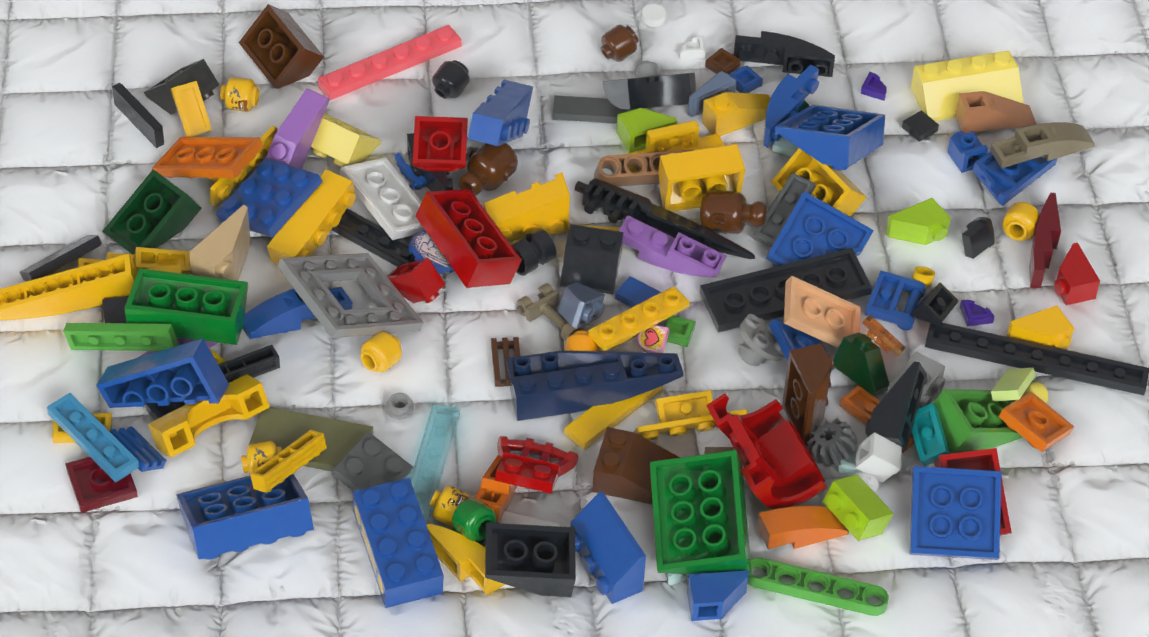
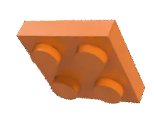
(1036, 422)

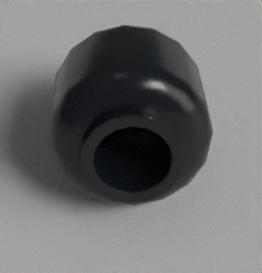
(451, 79)

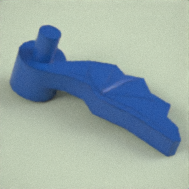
(418, 182)

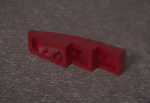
(1044, 241)

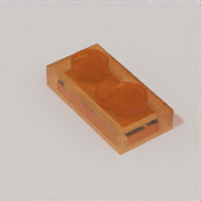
(882, 336)

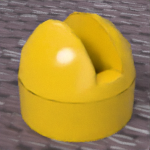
(924, 275)

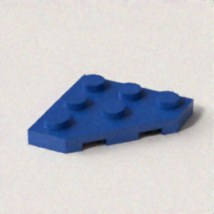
(816, 231)

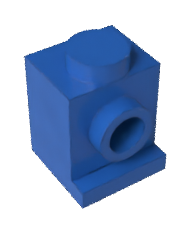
(963, 146)

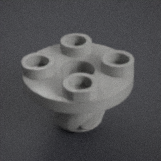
(758, 342)

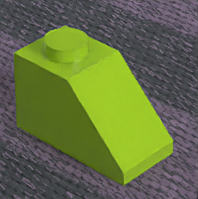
(634, 124)
(919, 223)

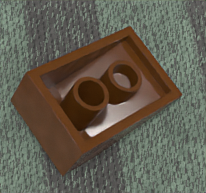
(625, 465)

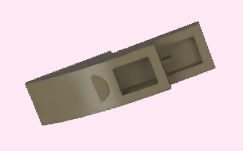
(1038, 140)

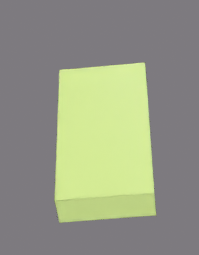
(1013, 384)

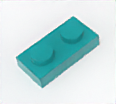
(929, 435)

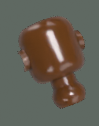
(488, 167)
(729, 212)

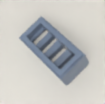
(717, 85)

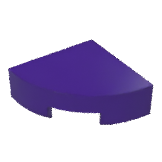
(874, 87)
(975, 314)

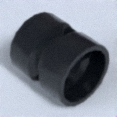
(534, 249)

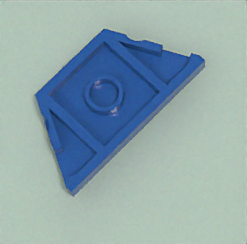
(1011, 180)

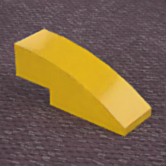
(461, 556)

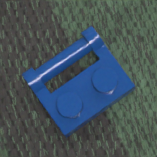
(886, 297)

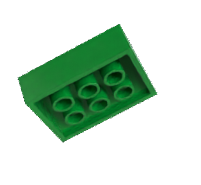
(700, 514)

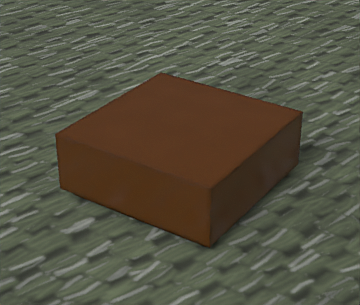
(722, 61)

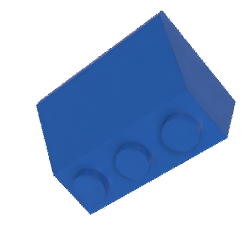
(609, 550)

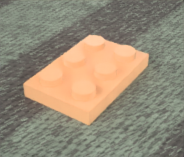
(819, 312)

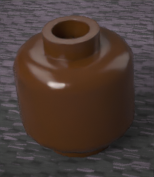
(619, 43)

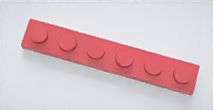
(389, 62)

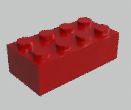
(468, 238)

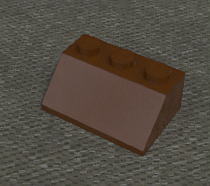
(280, 47)
(807, 387)

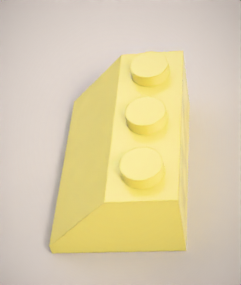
(343, 142)

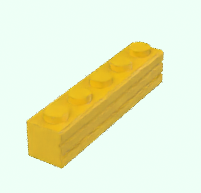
(288, 461)

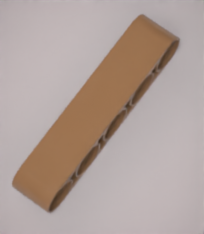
(623, 176)

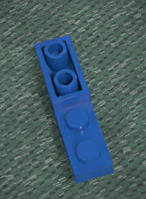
(787, 99)
(284, 313)

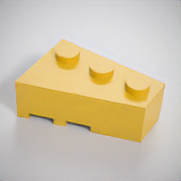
(539, 207)

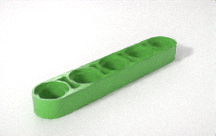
(827, 596)

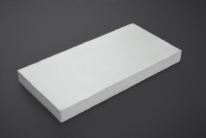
(385, 196)

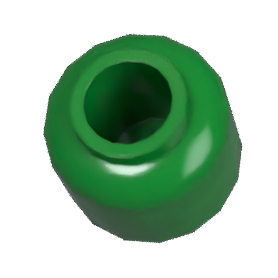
(471, 519)

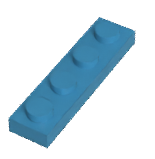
(92, 437)

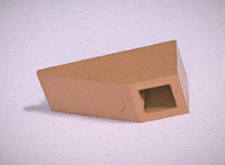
(989, 112)

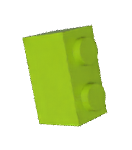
(857, 507)

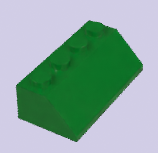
(191, 303)

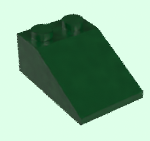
(152, 214)

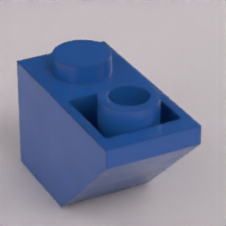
(715, 593)

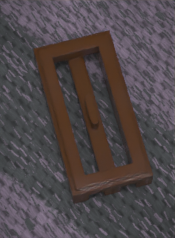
(505, 345)

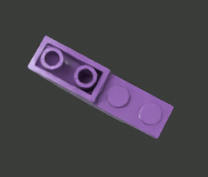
(674, 254)

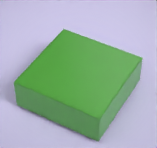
(680, 330)

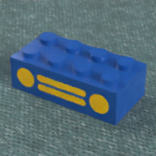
(397, 542)

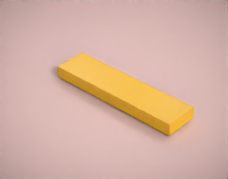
(594, 422)

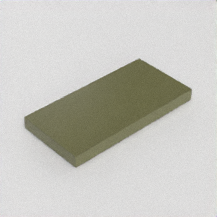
(287, 426)

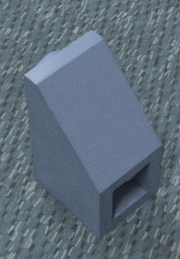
(581, 304)

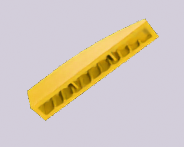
(69, 290)

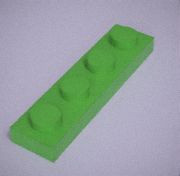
(120, 336)

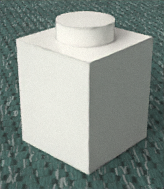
(878, 457)

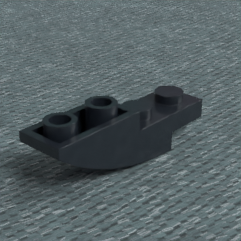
(784, 50)

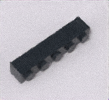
(252, 364)

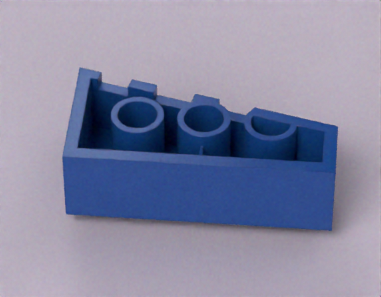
(503, 115)
(171, 375)

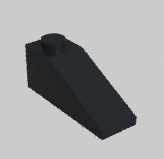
(897, 410)

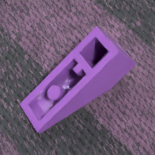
(298, 130)

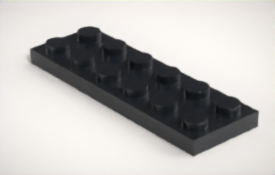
(764, 290)

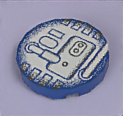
(424, 247)

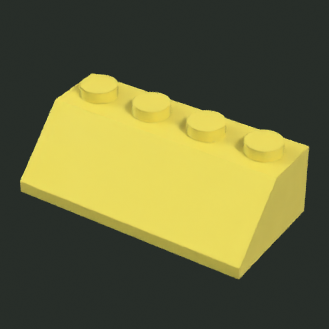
(939, 83)

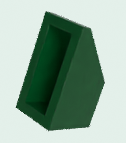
(862, 363)

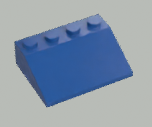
(834, 134)
(237, 516)

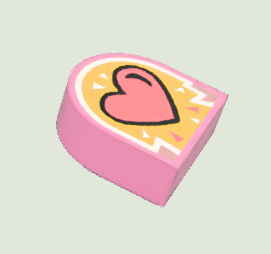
(653, 339)

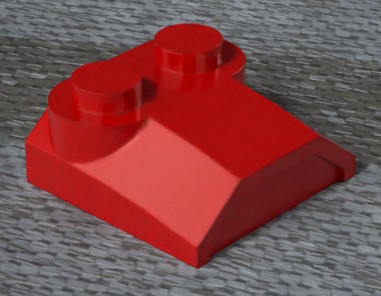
(440, 143)

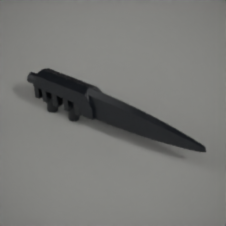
(621, 202)

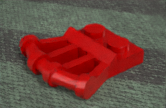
(530, 472)

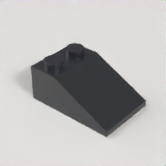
(531, 557)

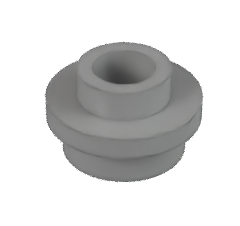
(399, 406)

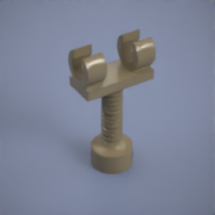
(546, 304)

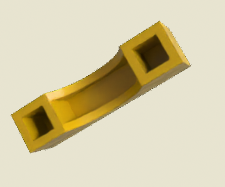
(181, 427)

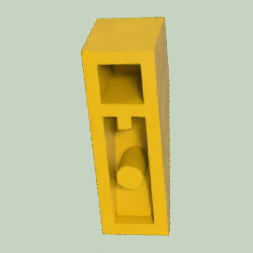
(733, 111)

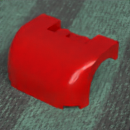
(772, 454)

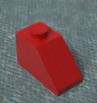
(1076, 278)
(417, 281)

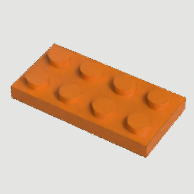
(208, 157)

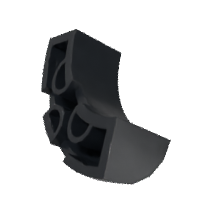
(642, 93)

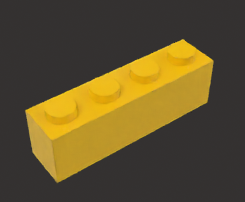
(314, 219)

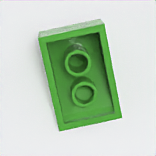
(972, 420)

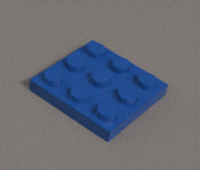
(271, 196)
(955, 513)

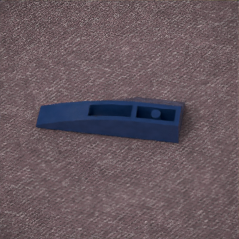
(581, 379)

